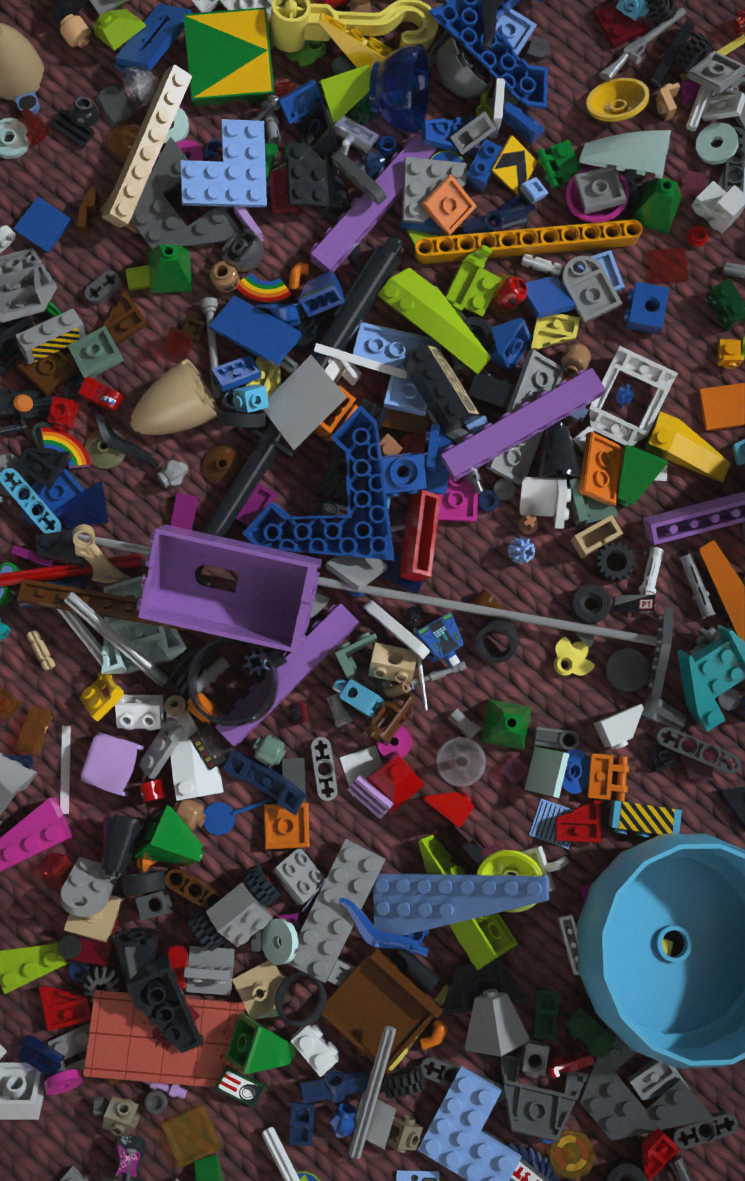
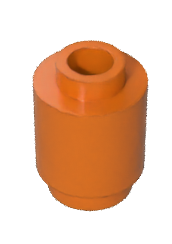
(209, 706)

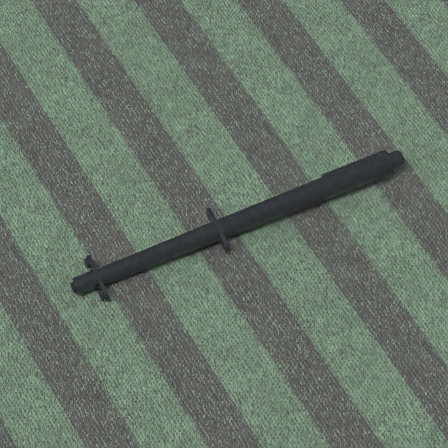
(346, 322)

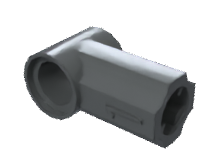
(658, 712)
(553, 738)

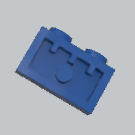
(299, 102)
(522, 123)
(235, 373)

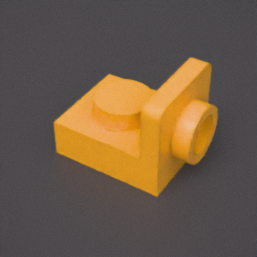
(729, 353)

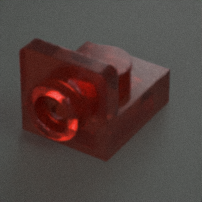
(37, 130)

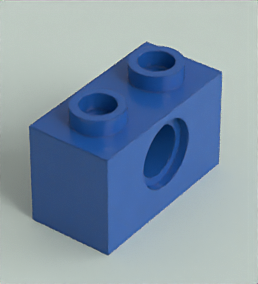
(480, 170)

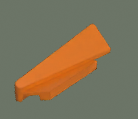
(727, 584)

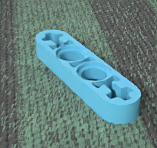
(30, 502)

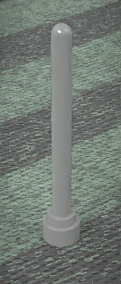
(209, 307)

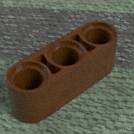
(403, 423)
(184, 888)

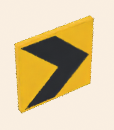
(514, 165)

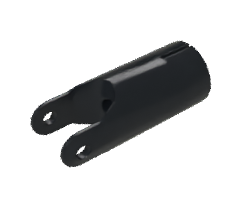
(416, 970)

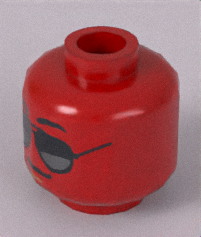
(511, 292)

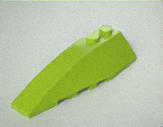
(434, 316)
(481, 937)

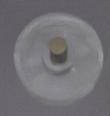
(460, 761)

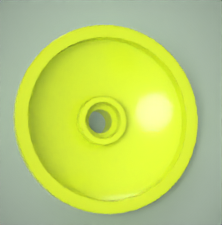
(508, 861)

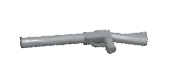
(631, 51)

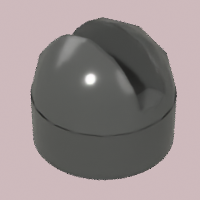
(100, 1105)

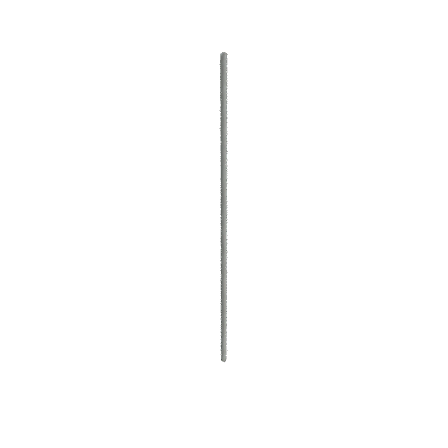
(433, 601)

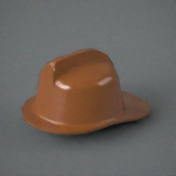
(122, 138)

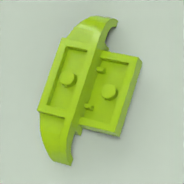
(472, 285)

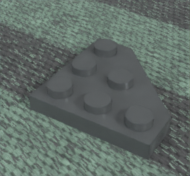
(661, 652)

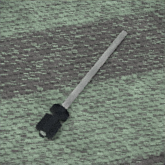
(413, 615)

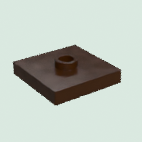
(48, 372)

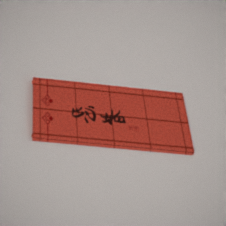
(132, 1048)

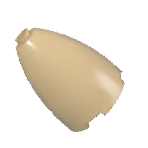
(19, 64)
(174, 403)

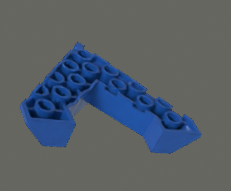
(465, 23)
(364, 529)

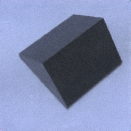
(318, 129)

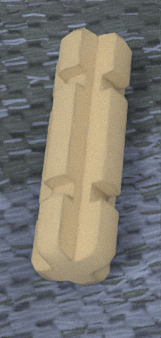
(40, 650)

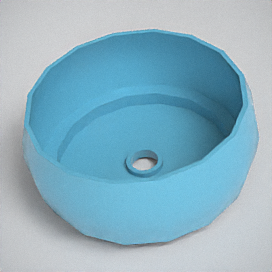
(664, 1006)

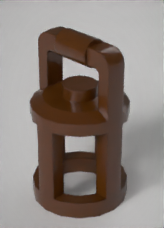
(395, 712)

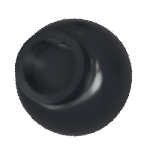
(83, 112)

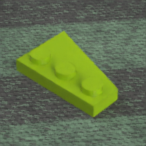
(26, 964)

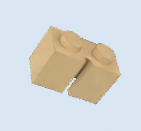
(596, 536)

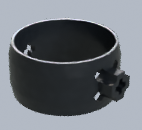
(275, 659)

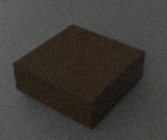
(195, 328)

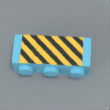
(643, 819)

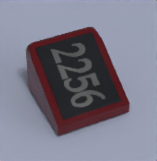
(298, 713)

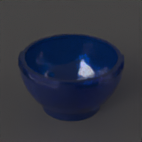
(401, 88)

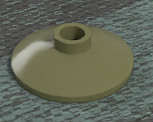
(101, 458)

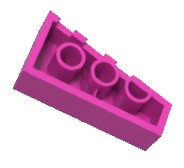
(34, 834)

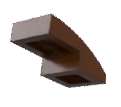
(89, 207)

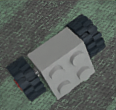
(237, 913)

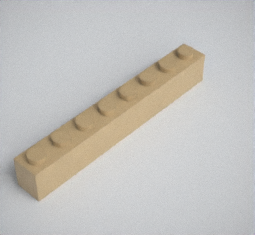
(146, 146)

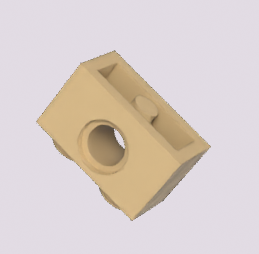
(392, 663)

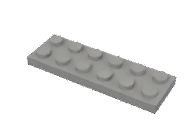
(537, 376)
(328, 919)

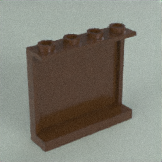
(377, 997)

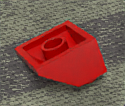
(395, 780)
(451, 805)

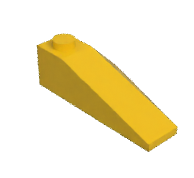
(353, 44)
(681, 445)

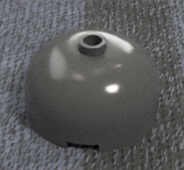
(462, 71)

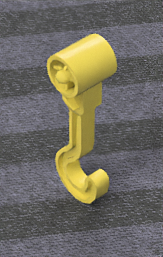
(298, 21)

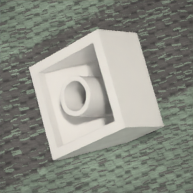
(619, 728)
(20, 1091)

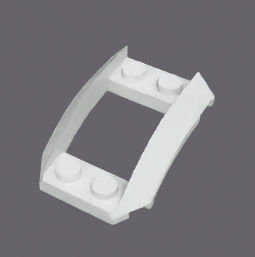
(644, 370)

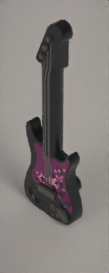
(129, 1153)

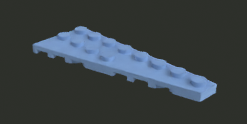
(429, 901)

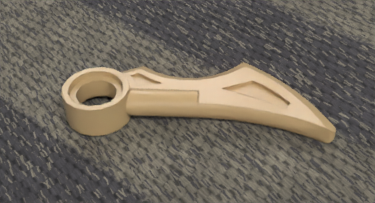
(103, 569)

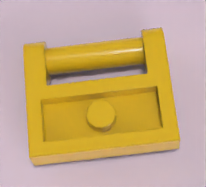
(96, 700)

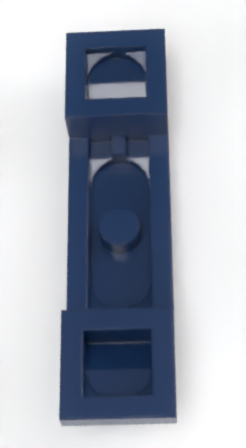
(266, 780)

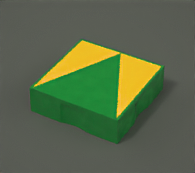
(229, 56)

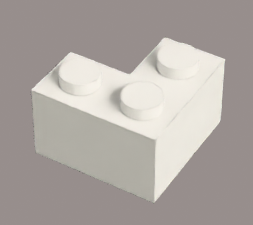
(719, 206)

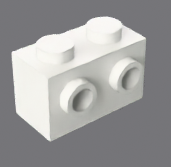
(140, 712)
(315, 1048)

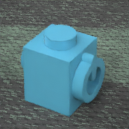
(633, 8)
(250, 398)

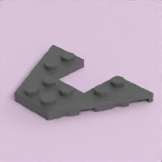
(159, 221)
(621, 1112)

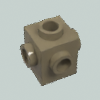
(121, 1116)
(404, 1133)

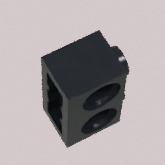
(8, 333)

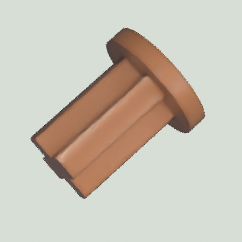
(528, 524)

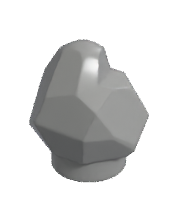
(172, 473)

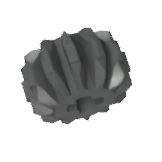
(98, 978)

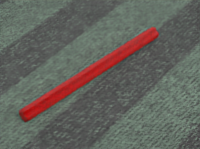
(67, 570)

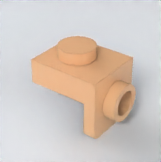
(665, 102)

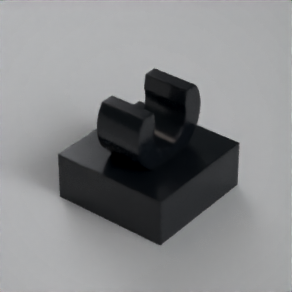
(662, 758)

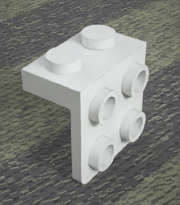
(545, 498)

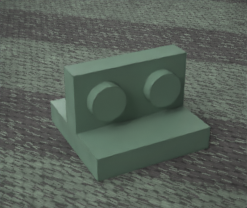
(95, 353)

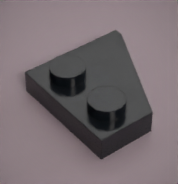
(43, 464)
(58, 547)

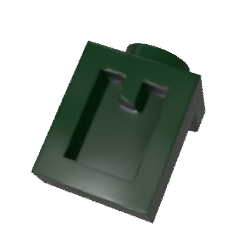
(362, 112)

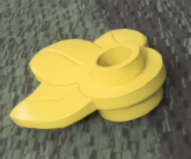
(574, 656)

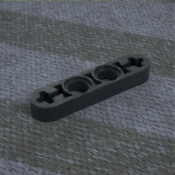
(669, 59)

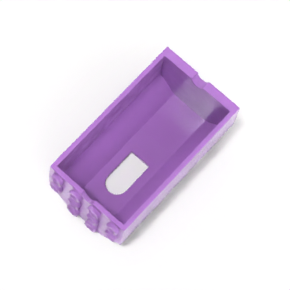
(270, 597)

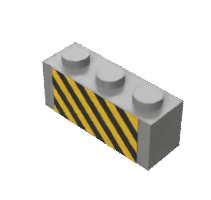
(50, 336)

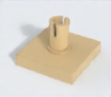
(96, 926)
(258, 988)

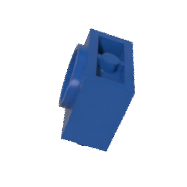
(637, 316)
(411, 480)

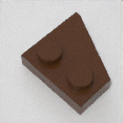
(124, 320)

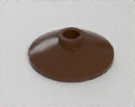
(222, 476)

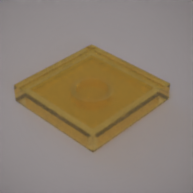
(192, 1135)

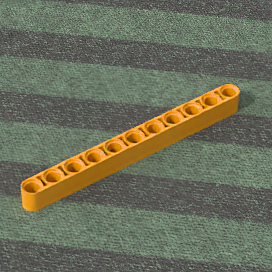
(535, 235)

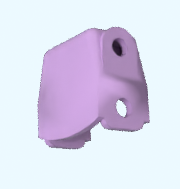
(110, 763)

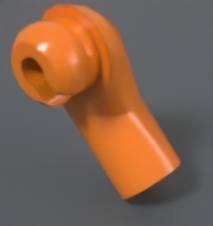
(295, 274)
(437, 1035)

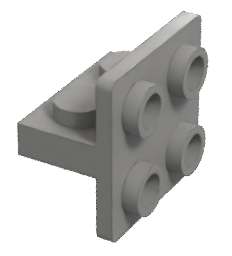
(299, 876)
(210, 970)

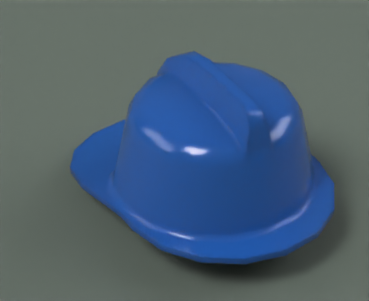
(286, 313)

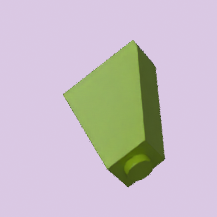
(345, 90)

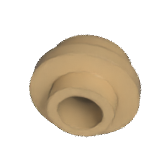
(175, 711)

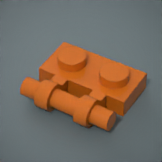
(600, 777)

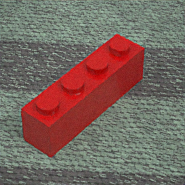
(420, 536)

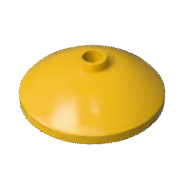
(617, 99)

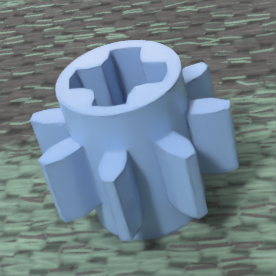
(521, 550)
(254, 656)

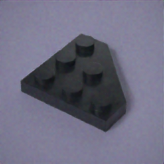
(312, 181)

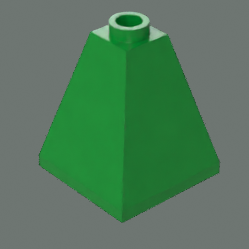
(657, 204)
(169, 269)
(636, 474)
(496, 728)
(169, 840)
(257, 1048)

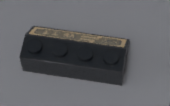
(440, 387)

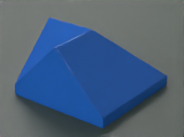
(510, 344)

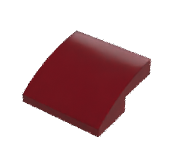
(96, 951)

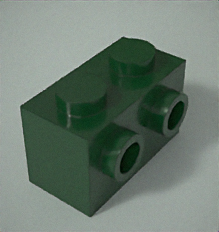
(727, 304)
(590, 1031)

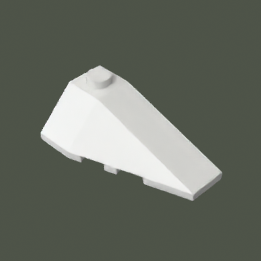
(189, 771)

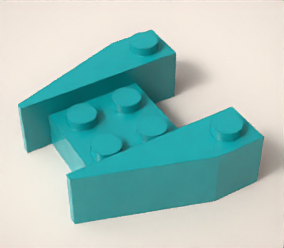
(711, 674)

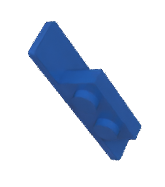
(436, 471)

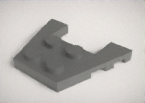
(534, 1109)

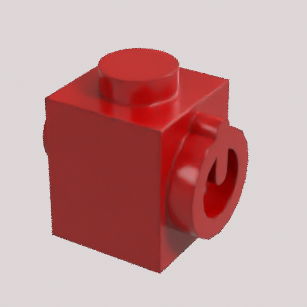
(63, 413)

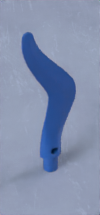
(379, 938)

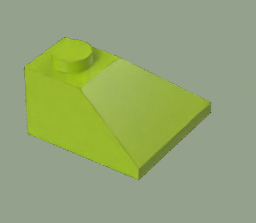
(117, 27)

